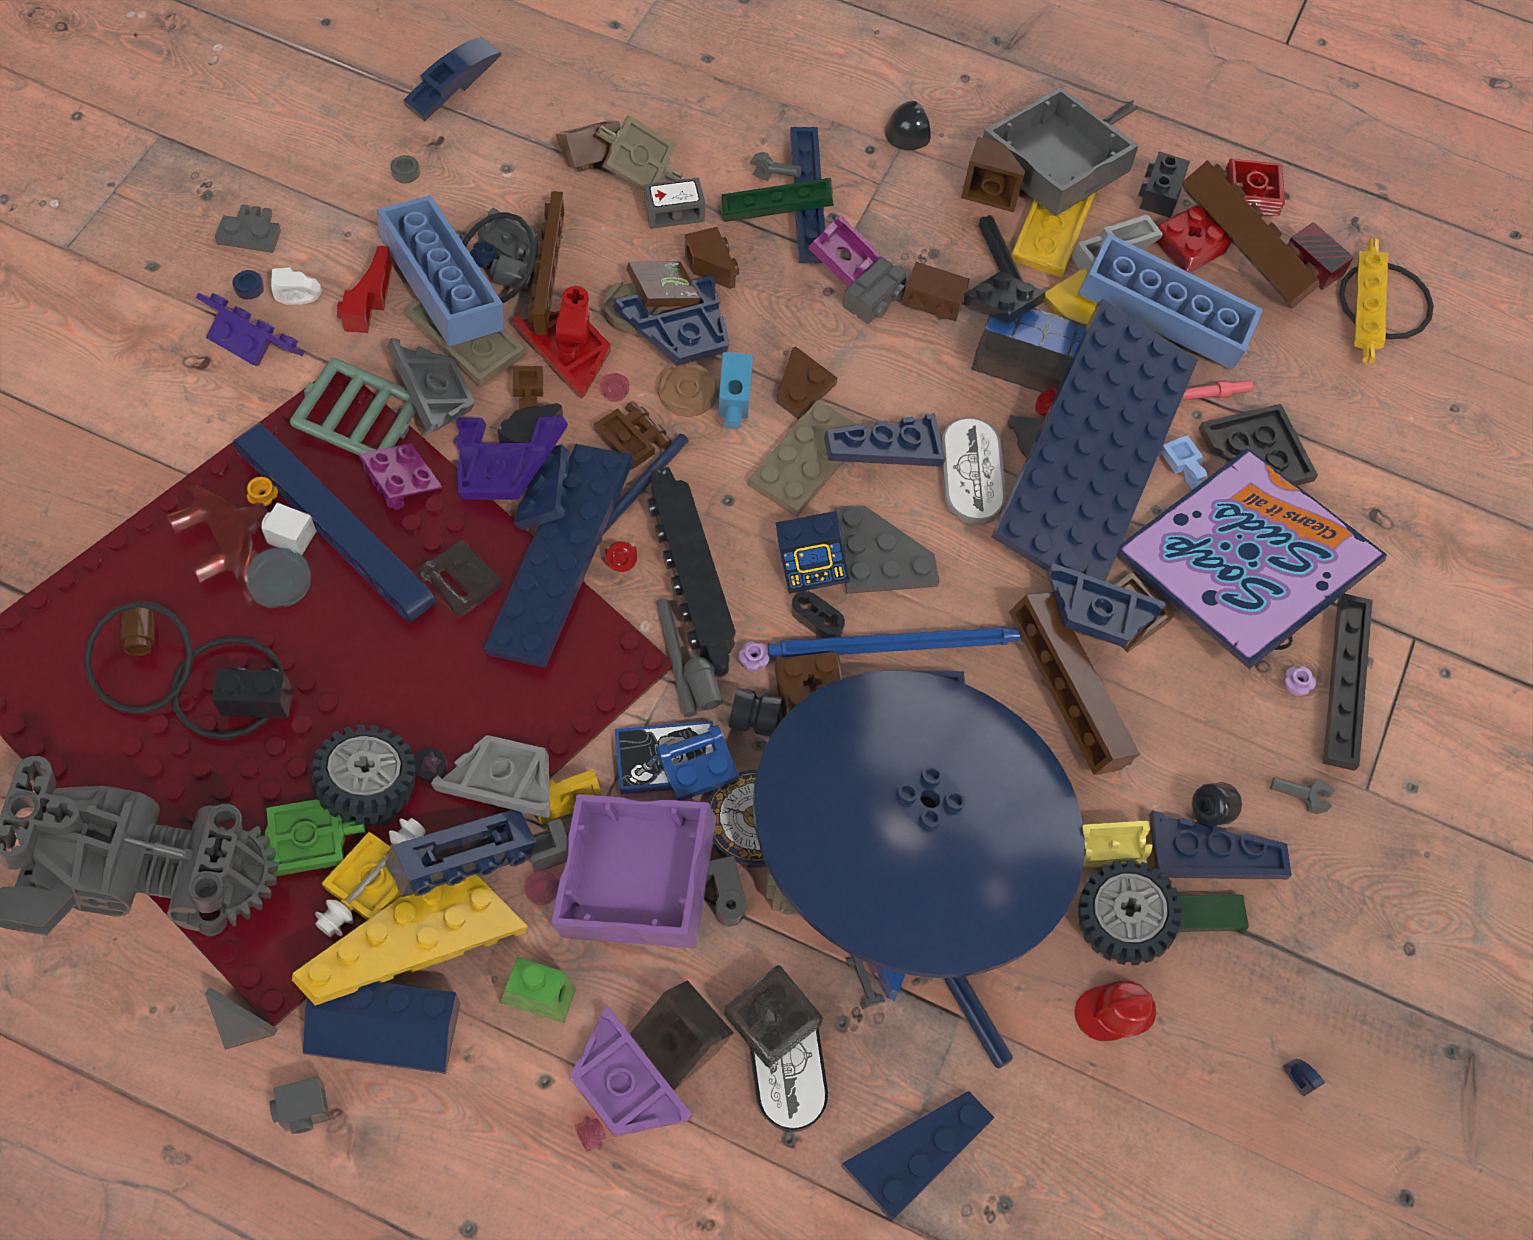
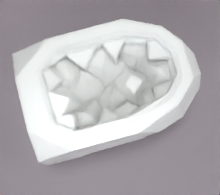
(294, 287)

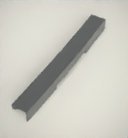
(1121, 113)

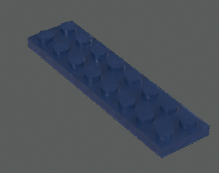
(559, 559)

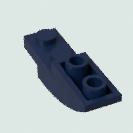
(449, 73)

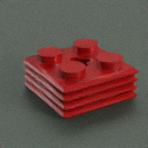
(1260, 182)
(1192, 238)

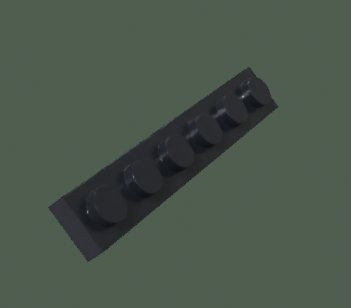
(1348, 682)

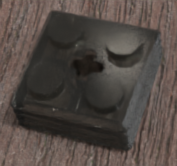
(774, 993)

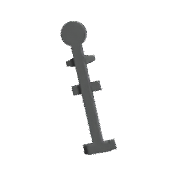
(871, 998)

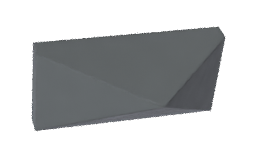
(236, 1023)

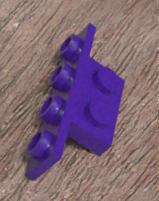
(243, 336)

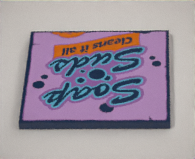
(1250, 557)

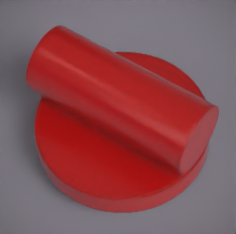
(1044, 401)
(621, 556)

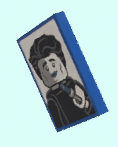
(637, 755)

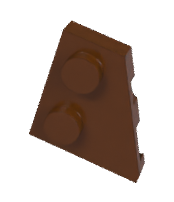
(803, 383)

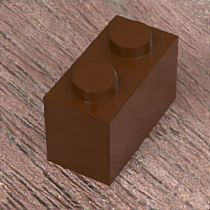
(935, 291)

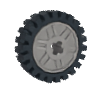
(363, 774)
(1154, 917)

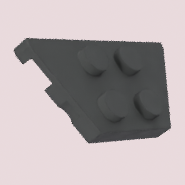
(433, 385)

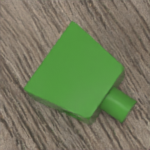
(537, 990)

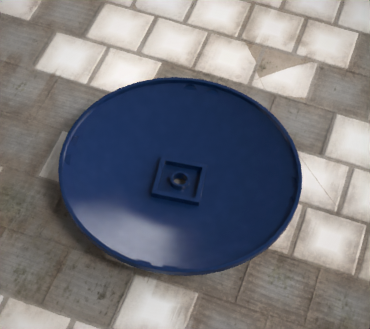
(906, 881)

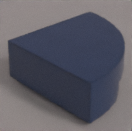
(1303, 1076)

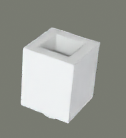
(288, 528)

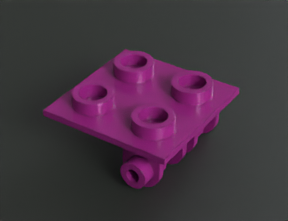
(398, 473)

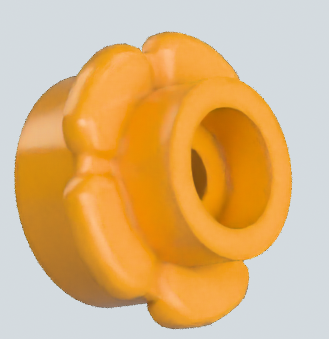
(259, 485)

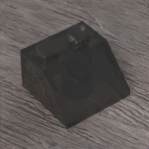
(681, 1033)

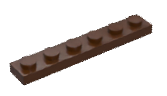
(546, 270)

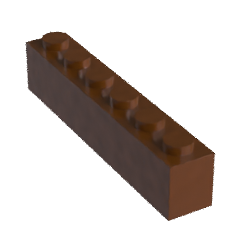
(1251, 234)
(1074, 684)

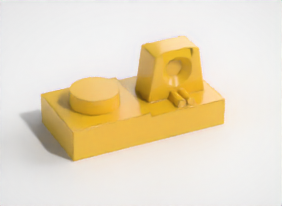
(564, 793)

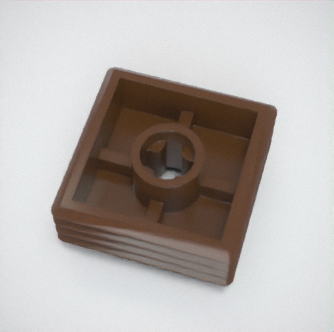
(797, 672)

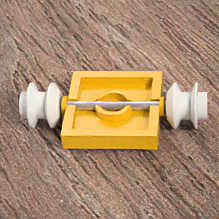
(364, 880)

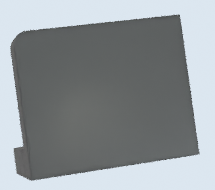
(550, 848)

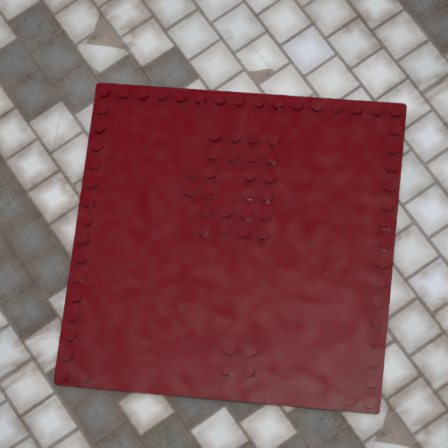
(341, 651)

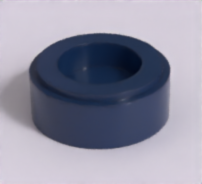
(248, 284)

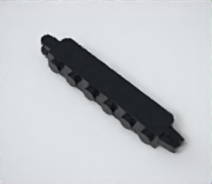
(693, 569)

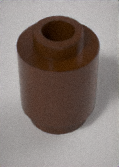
(137, 631)

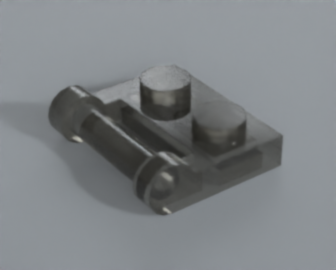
(467, 571)

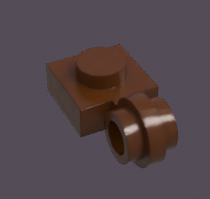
(527, 384)

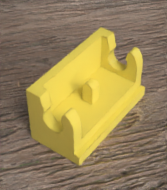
(1115, 842)

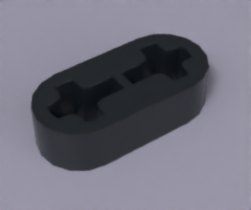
(816, 617)

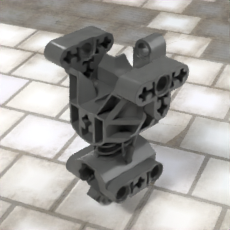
(118, 850)

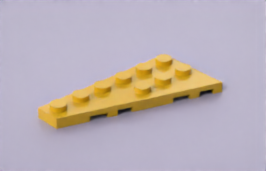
(410, 936)

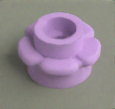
(750, 663)
(1295, 686)

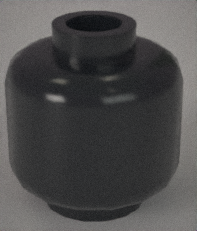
(1216, 804)

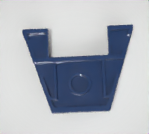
(682, 333)

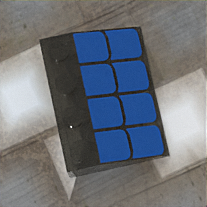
(1029, 350)

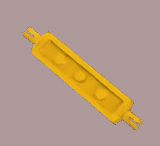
(1371, 300)

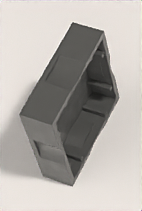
(1063, 150)

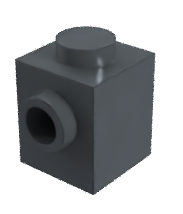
(300, 1105)

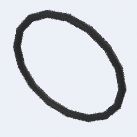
(1416, 279)
(523, 281)
(89, 648)
(211, 734)

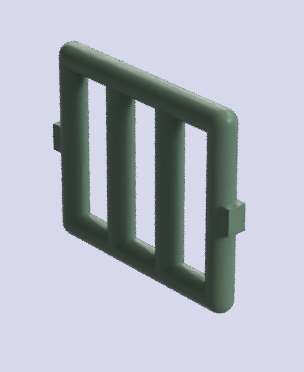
(359, 377)

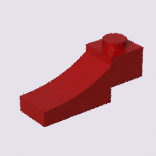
(367, 294)

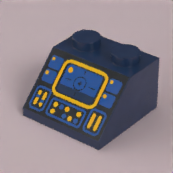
(813, 552)

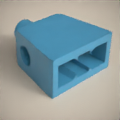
(735, 388)

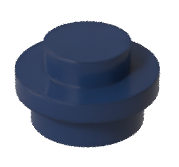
(484, 254)

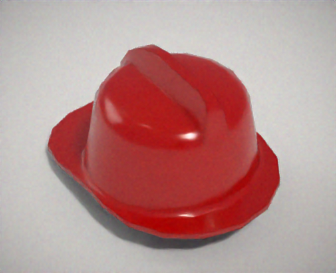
(1115, 1011)

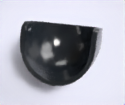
(908, 127)

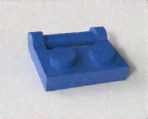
(700, 773)

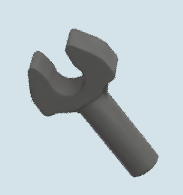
(767, 167)
(1307, 793)

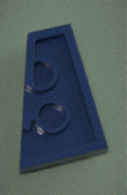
(545, 491)

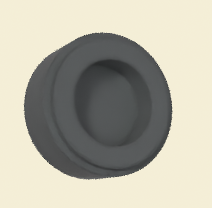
(405, 169)

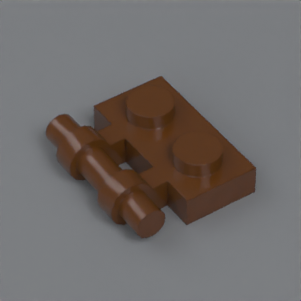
(624, 437)

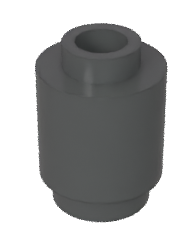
(510, 271)

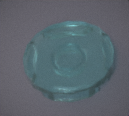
(278, 577)

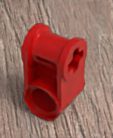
(574, 316)

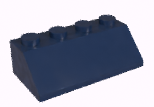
(385, 1027)

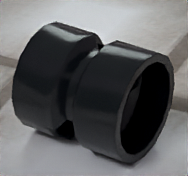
(755, 712)

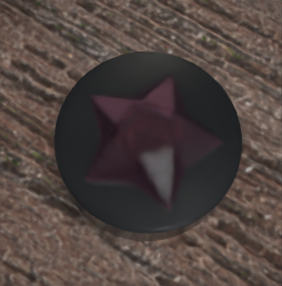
(430, 764)

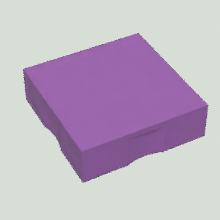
(635, 871)

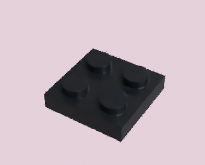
(1004, 297)

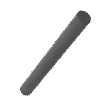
(676, 657)

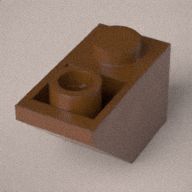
(710, 256)

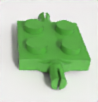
(307, 836)

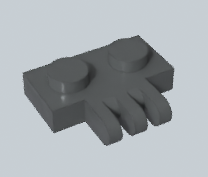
(248, 230)

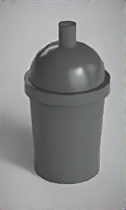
(702, 682)

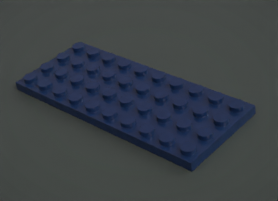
(1096, 446)

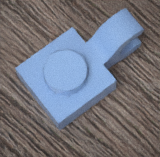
(1184, 456)

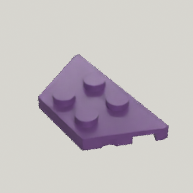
(624, 1083)

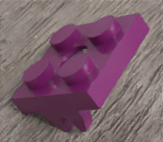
(844, 236)

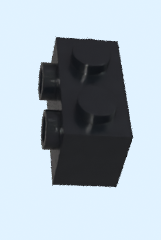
(1164, 184)
(252, 693)

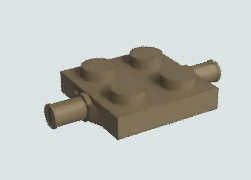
(638, 153)

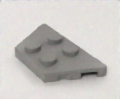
(501, 775)

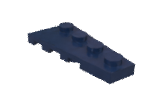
(1200, 851)

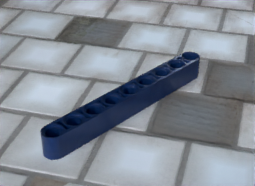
(335, 523)

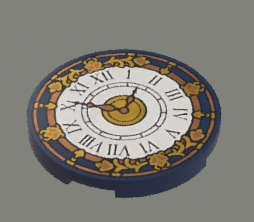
(735, 821)

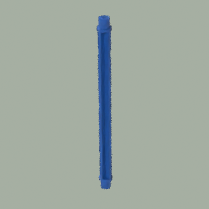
(895, 642)

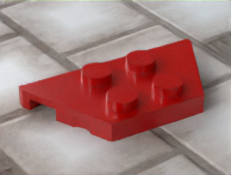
(573, 362)

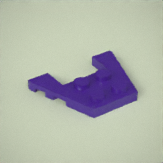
(502, 469)

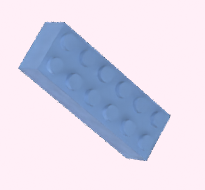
(440, 270)
(1171, 301)

